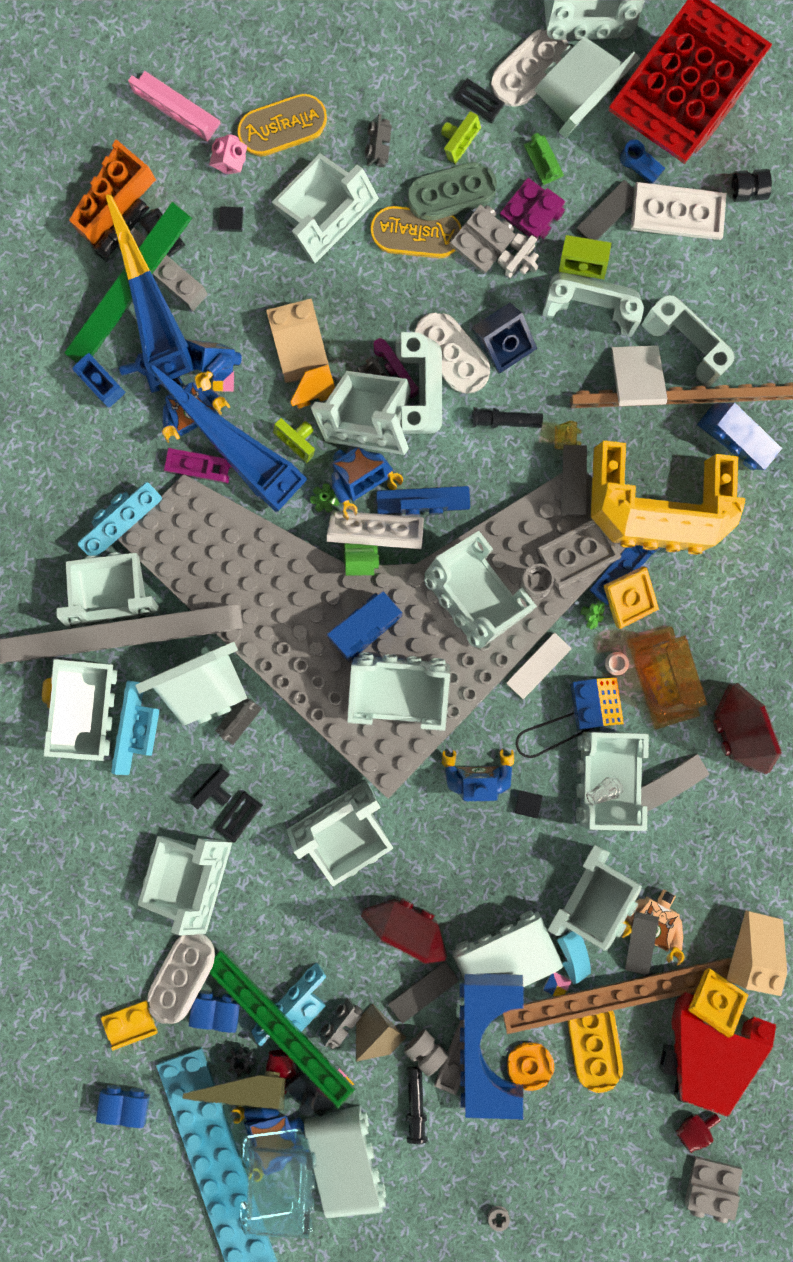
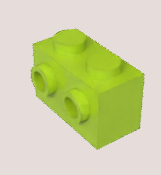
(585, 254)

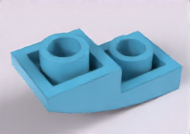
(577, 957)

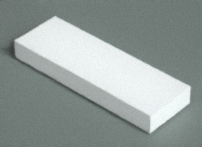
(538, 666)

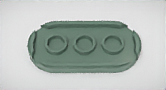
(451, 191)

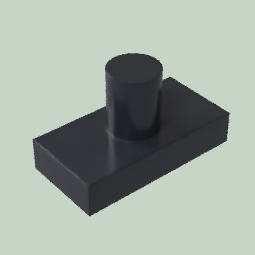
(212, 788)
(309, 1095)

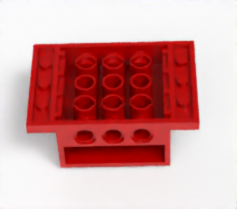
(690, 78)

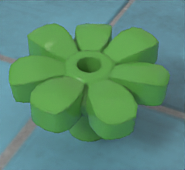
(321, 502)
(593, 614)

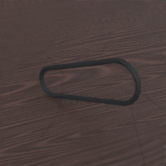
(540, 725)

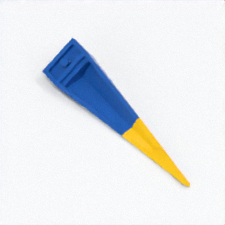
(158, 331)

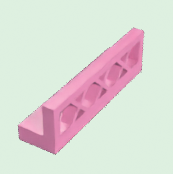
(174, 105)

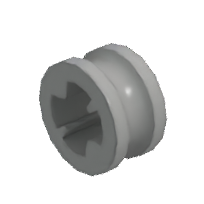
(504, 1223)

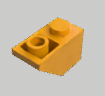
(313, 385)

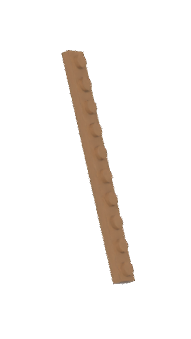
(697, 394)
(610, 997)

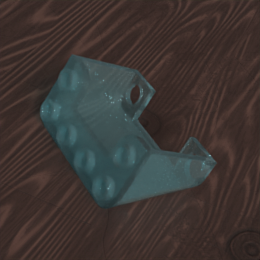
(278, 1185)

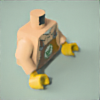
(669, 928)

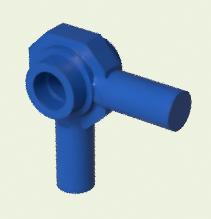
(138, 366)

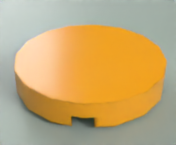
(535, 1060)

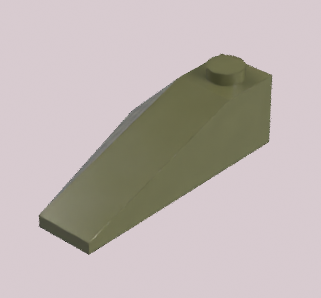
(254, 1092)

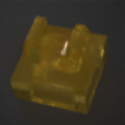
(566, 434)

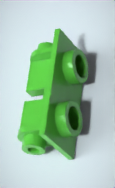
(543, 159)

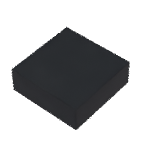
(231, 219)
(528, 804)

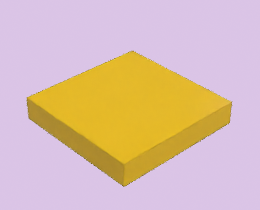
(631, 597)
(718, 1002)

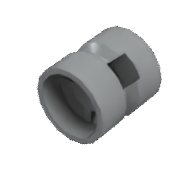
(537, 581)
(429, 1055)

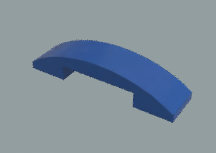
(631, 559)

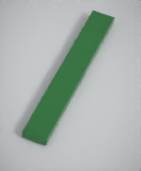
(119, 295)
(281, 1029)

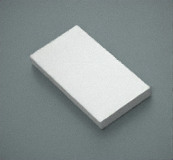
(678, 211)
(376, 529)

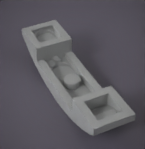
(673, 782)

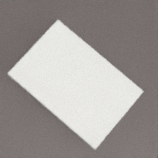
(639, 375)

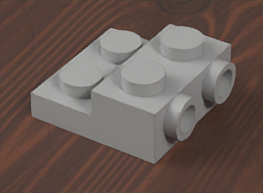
(483, 238)
(713, 1189)

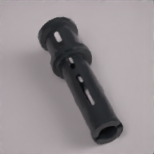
(110, 240)
(500, 418)
(416, 1117)

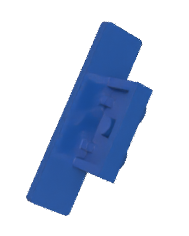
(423, 500)

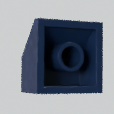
(505, 337)

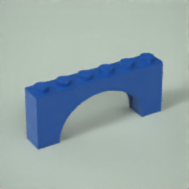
(484, 1000)

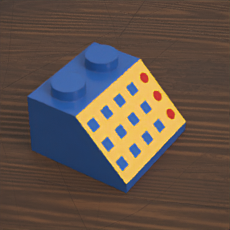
(596, 703)

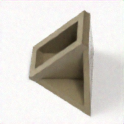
(376, 1035)

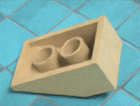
(297, 338)
(760, 955)

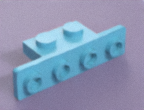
(118, 518)
(135, 730)
(298, 1003)

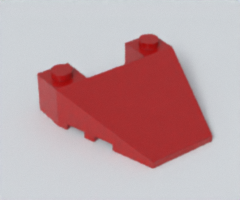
(717, 1067)

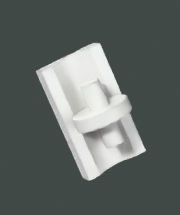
(524, 247)

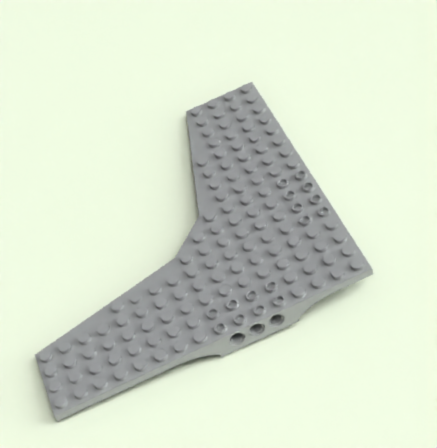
(297, 594)

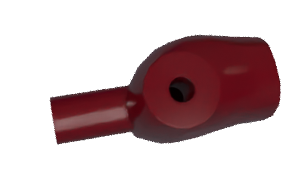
(281, 1063)
(695, 1132)

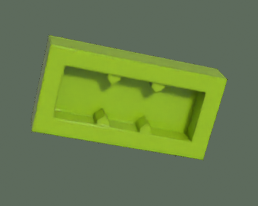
(460, 137)
(295, 438)

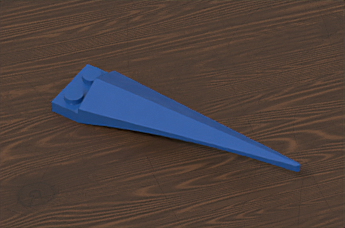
(259, 467)

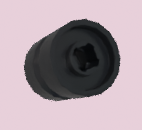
(753, 185)

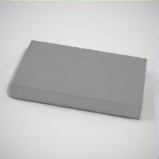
(578, 553)

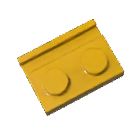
(129, 1025)

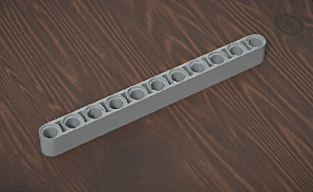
(121, 634)

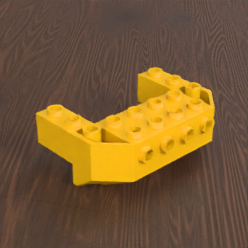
(662, 522)

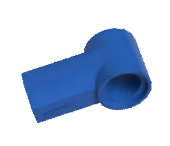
(643, 163)

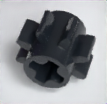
(241, 1053)

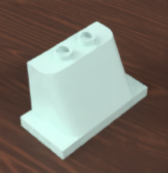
(581, 81)
(324, 204)
(365, 412)
(105, 591)
(199, 686)
(342, 834)
(185, 882)
(598, 903)

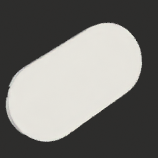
(526, 68)
(460, 355)
(181, 978)

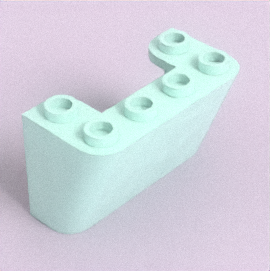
(591, 18)
(671, 312)
(421, 350)
(475, 592)
(399, 690)
(80, 710)
(609, 756)
(515, 950)
(344, 1163)

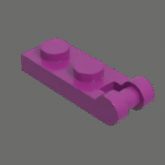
(393, 365)
(196, 465)

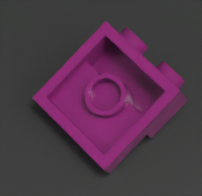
(533, 209)

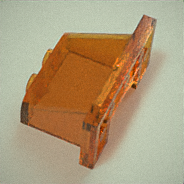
(667, 677)

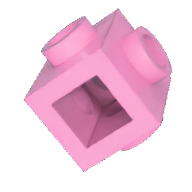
(228, 154)

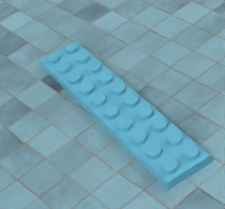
(212, 1156)

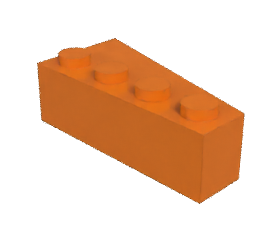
(121, 177)

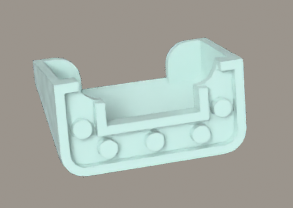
(623, 300)

